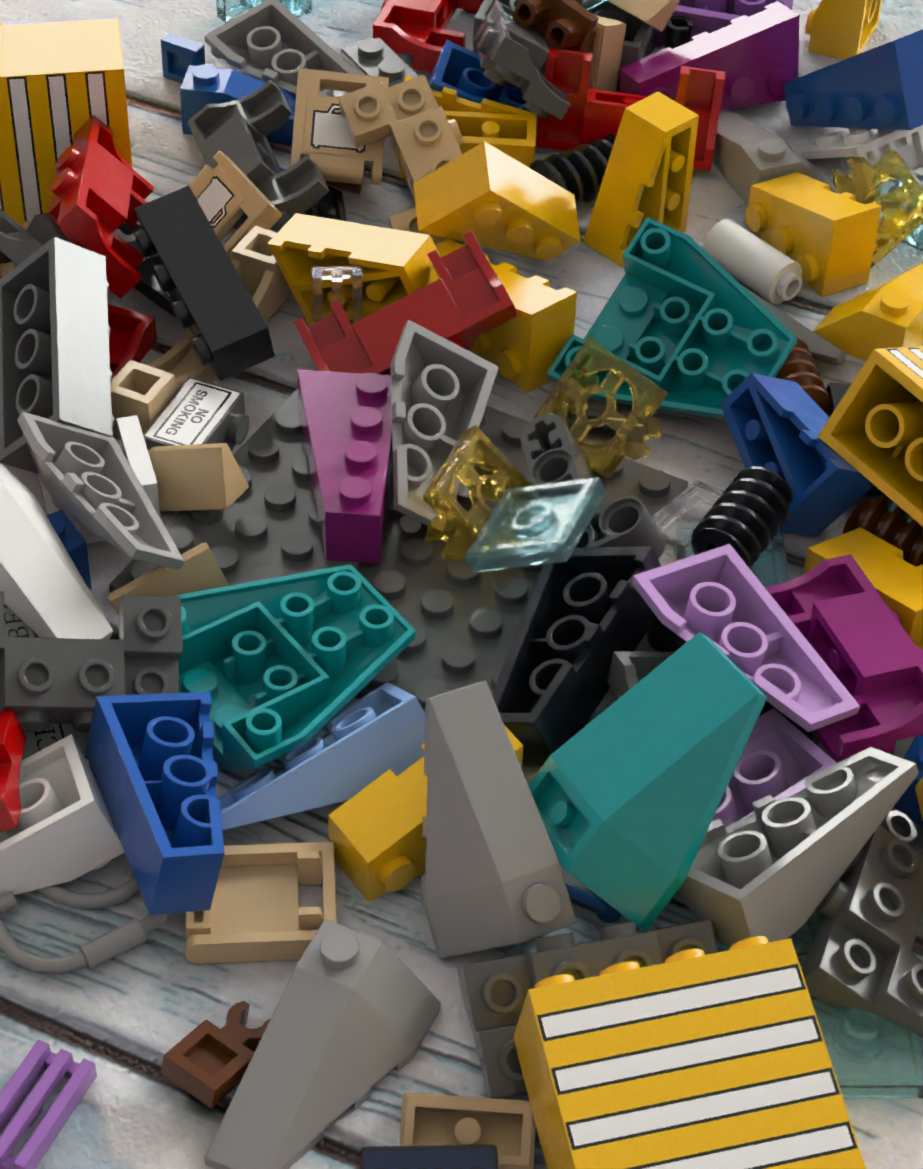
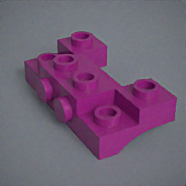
(865, 651)

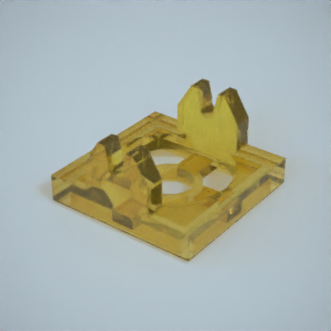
(863, 183)
(581, 382)
(475, 463)

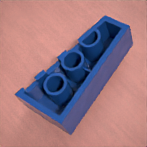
(863, 91)
(161, 793)

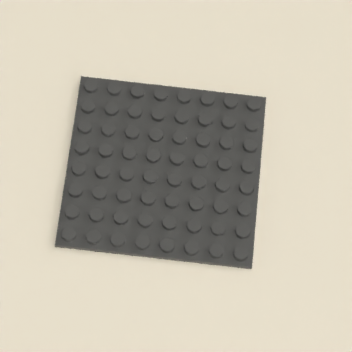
(459, 615)

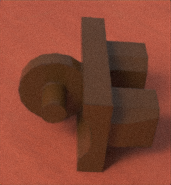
(560, 21)

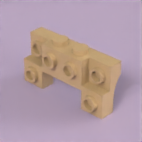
(416, 128)

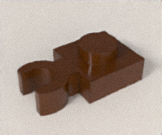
(213, 1059)

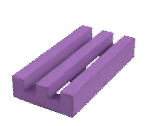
(18, 1087)

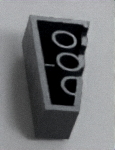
(202, 284)
(567, 645)

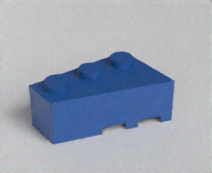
(778, 430)

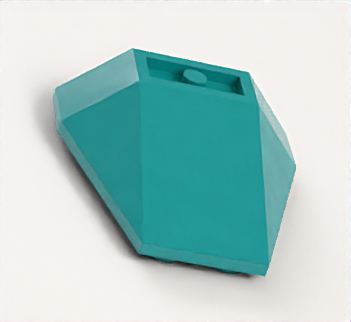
(682, 325)
(284, 657)
(646, 778)

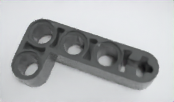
(556, 457)

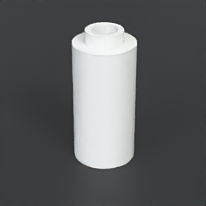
(753, 262)

